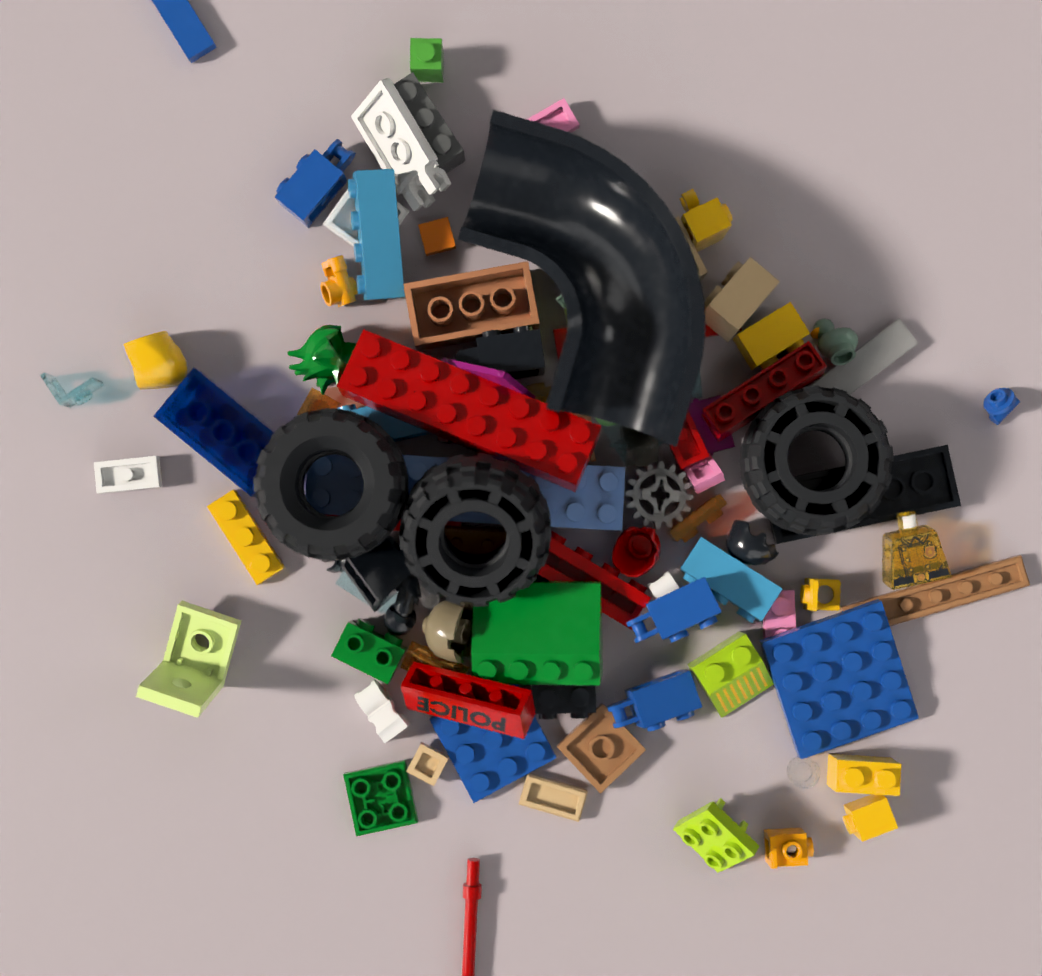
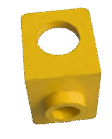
(809, 594)

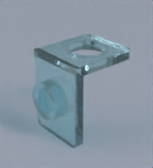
(77, 396)

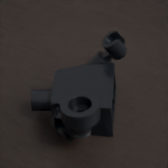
(379, 577)

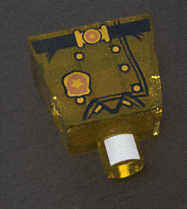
(912, 554)

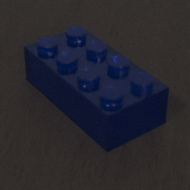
(216, 427)

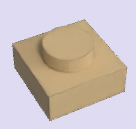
(427, 764)

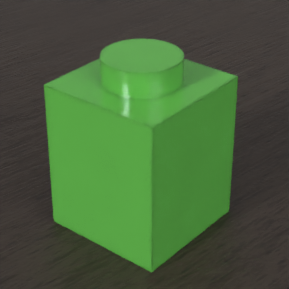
(427, 59)

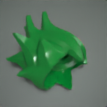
(323, 356)

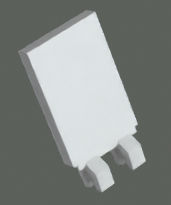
(400, 145)

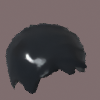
(747, 547)

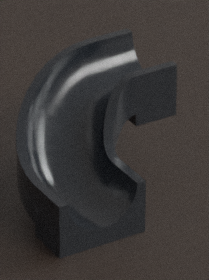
(617, 262)

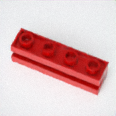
(749, 398)
(619, 599)

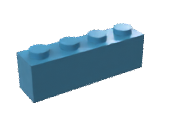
(378, 234)

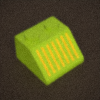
(731, 673)

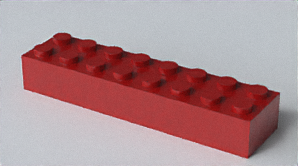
(469, 410)

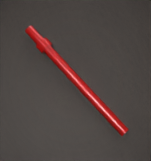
(471, 893)

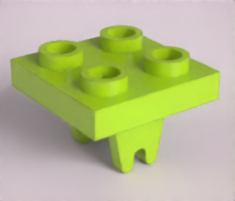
(716, 836)

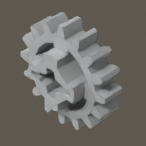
(672, 495)

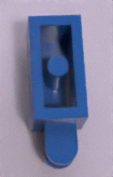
(314, 183)
(678, 611)
(658, 701)

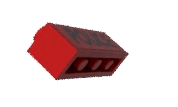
(468, 699)

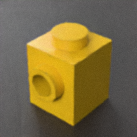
(869, 817)

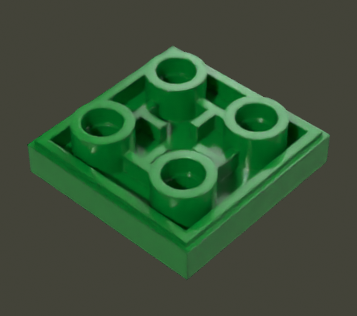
(380, 797)

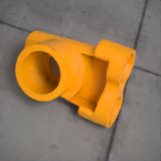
(339, 287)

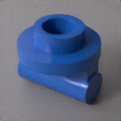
(1000, 404)

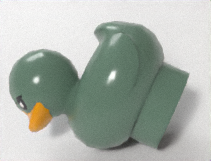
(834, 343)

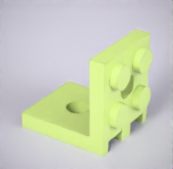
(192, 673)

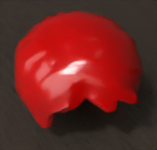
(636, 551)

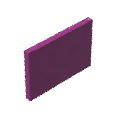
(497, 376)

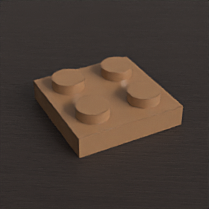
(601, 749)

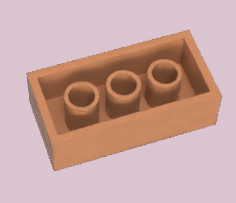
(469, 303)

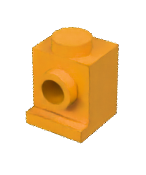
(778, 840)

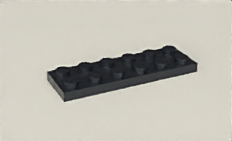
(919, 483)

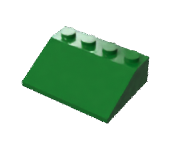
(541, 636)

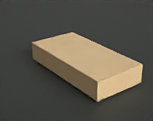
(553, 797)

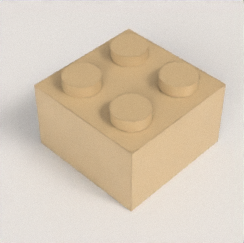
(742, 294)

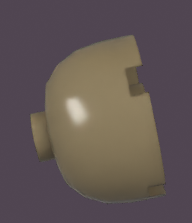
(449, 630)

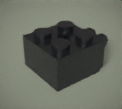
(515, 353)

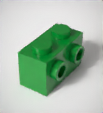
(369, 650)

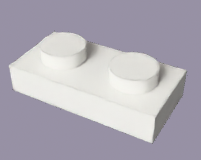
(128, 474)

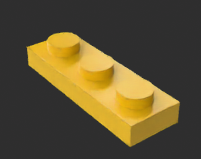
(246, 537)

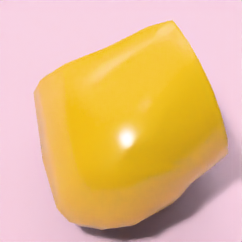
(156, 361)

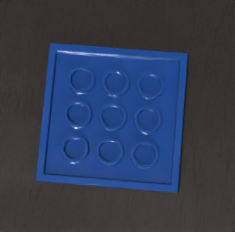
(839, 679)

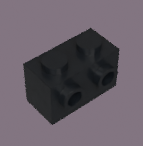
(562, 699)

